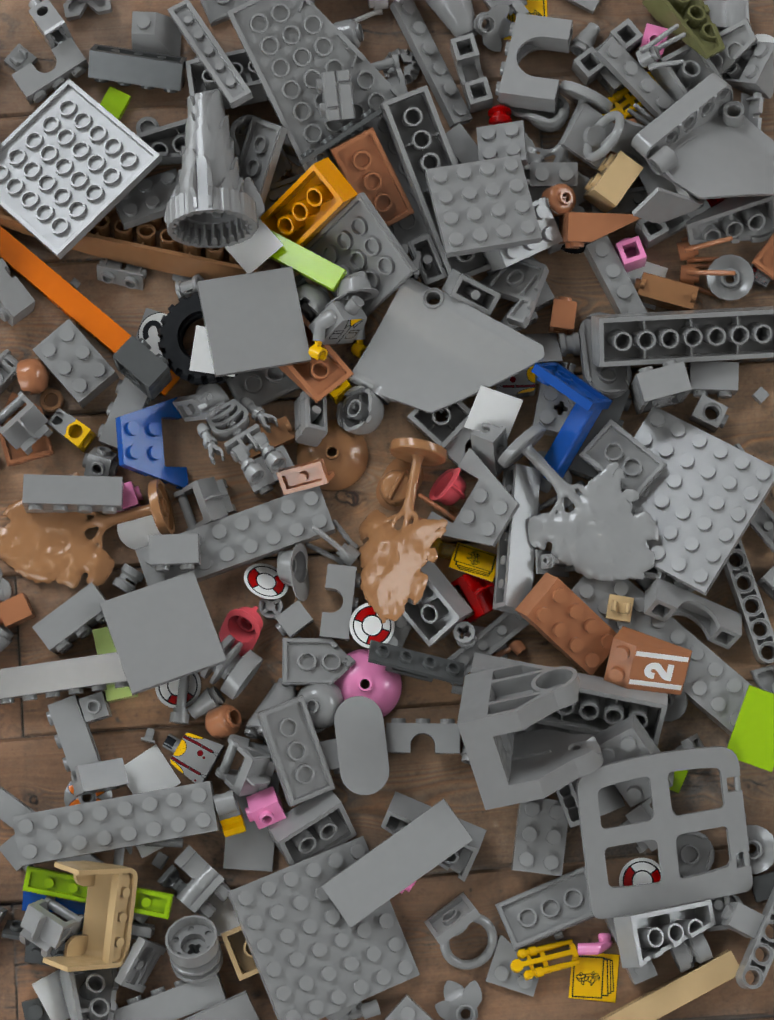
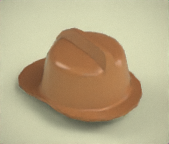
(393, 485)

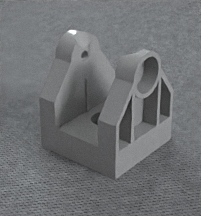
(526, 764)

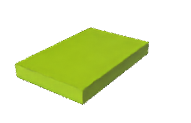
(754, 729)

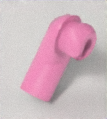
(597, 947)

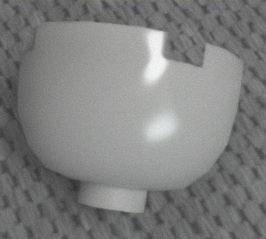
(312, 300)
(360, 411)
(322, 703)

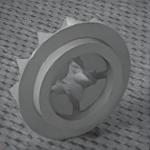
(410, 71)

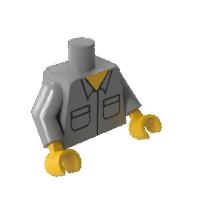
(339, 324)

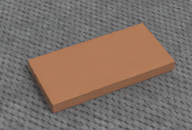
(370, 171)

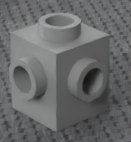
(100, 462)

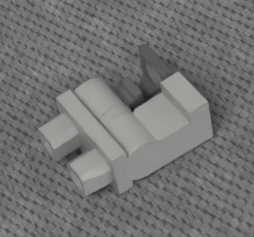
(201, 888)

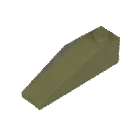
(692, 19)

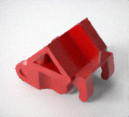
(478, 594)

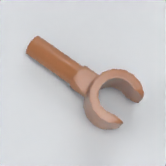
(516, 646)

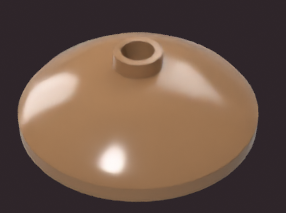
(348, 462)

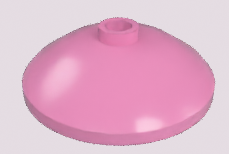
(384, 685)

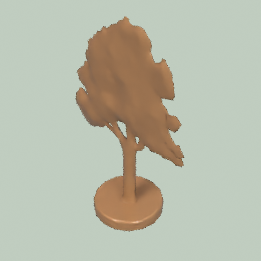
(55, 546)
(395, 557)

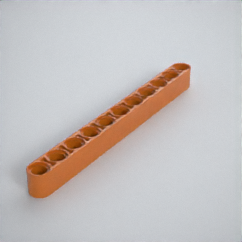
(65, 296)

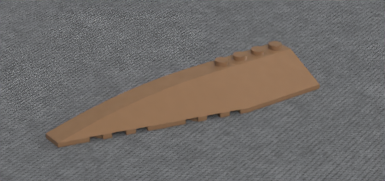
(148, 247)

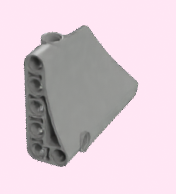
(707, 148)

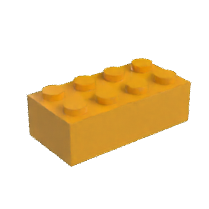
(310, 203)

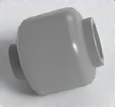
(351, 30)

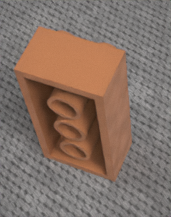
(567, 623)

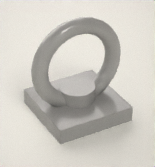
(589, 130)
(453, 921)

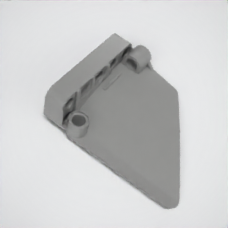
(439, 351)

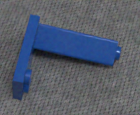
(581, 419)

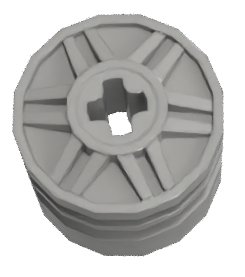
(236, 671)
(194, 949)

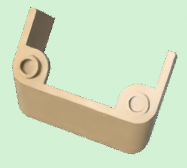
(106, 917)

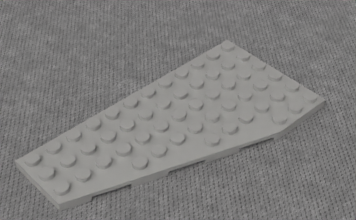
(288, 50)

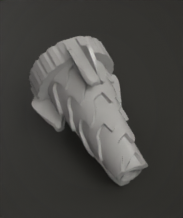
(211, 202)

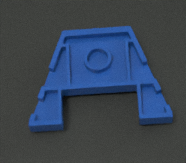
(142, 443)

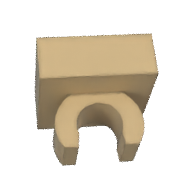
(619, 608)

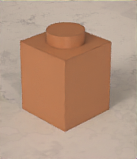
(563, 315)
(16, 611)

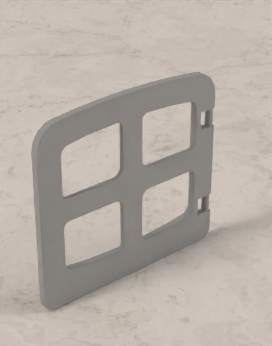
(663, 829)

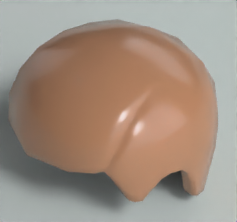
(32, 375)

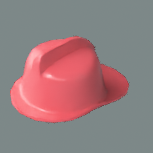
(448, 487)
(244, 626)

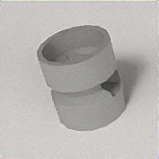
(691, 951)

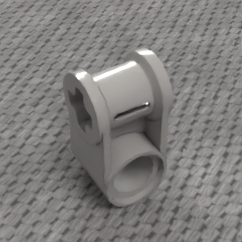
(7, 373)

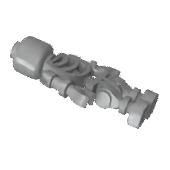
(232, 427)

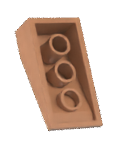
(318, 376)

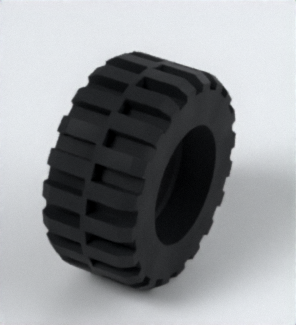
(171, 340)

